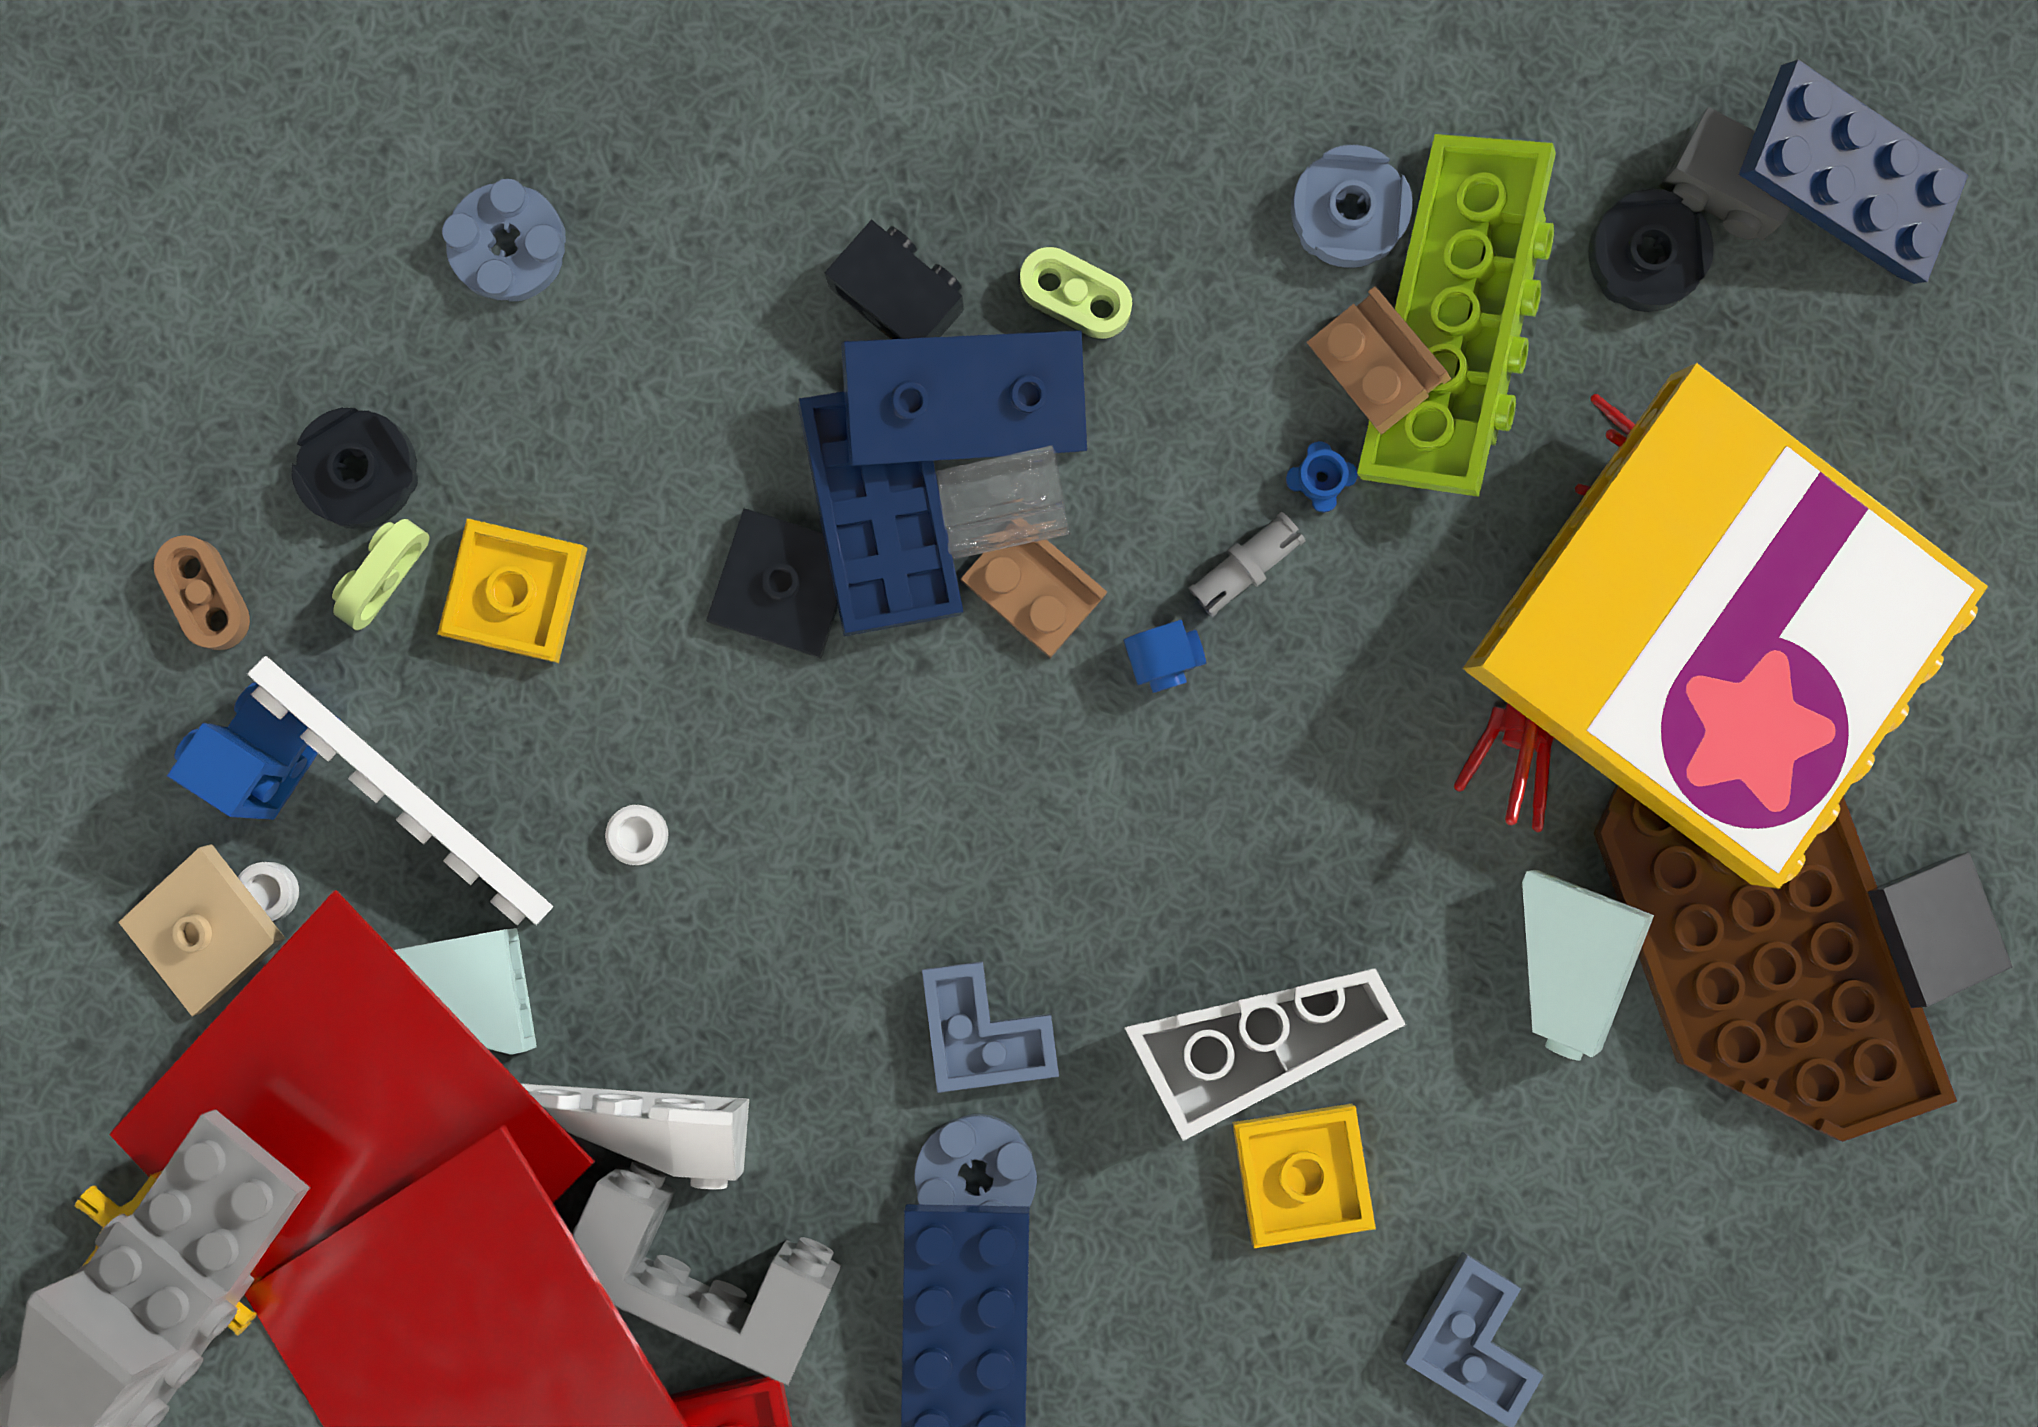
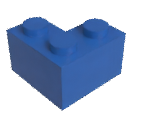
(249, 764)

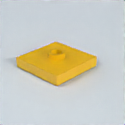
(512, 590)
(1303, 1175)

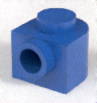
(1164, 655)

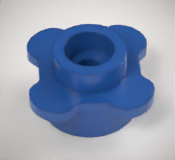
(1322, 459)

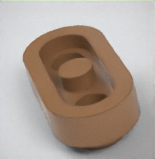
(201, 596)

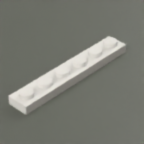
(379, 778)

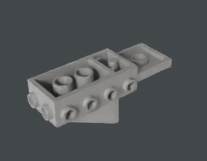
(157, 1290)

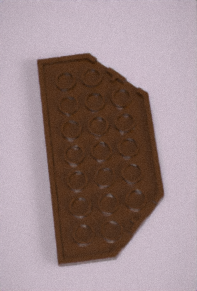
(1776, 985)

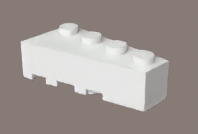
(1258, 1045)

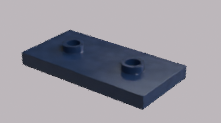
(963, 396)

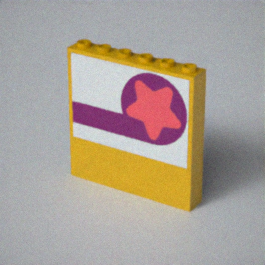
(1727, 628)

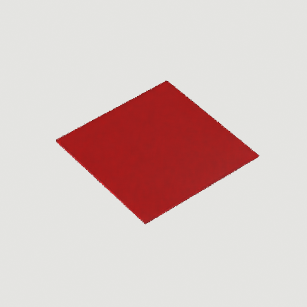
(346, 1081)
(459, 1312)

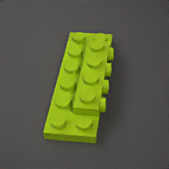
(1467, 302)

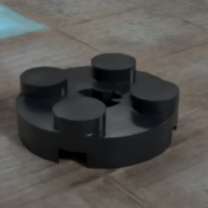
(1672, 277)
(365, 435)

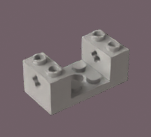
(764, 1337)

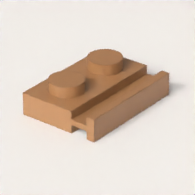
(1378, 360)
(1035, 591)

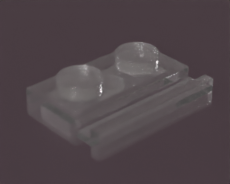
(1002, 502)

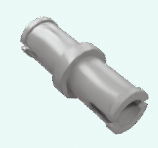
(1247, 564)

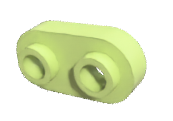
(1078, 290)
(391, 556)

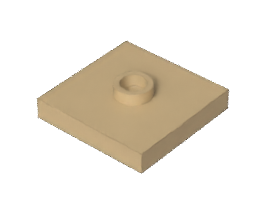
(201, 929)

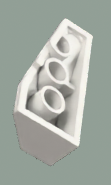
(662, 1130)

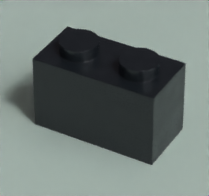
(893, 286)

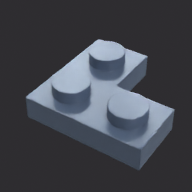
(971, 1047)
(1457, 1347)

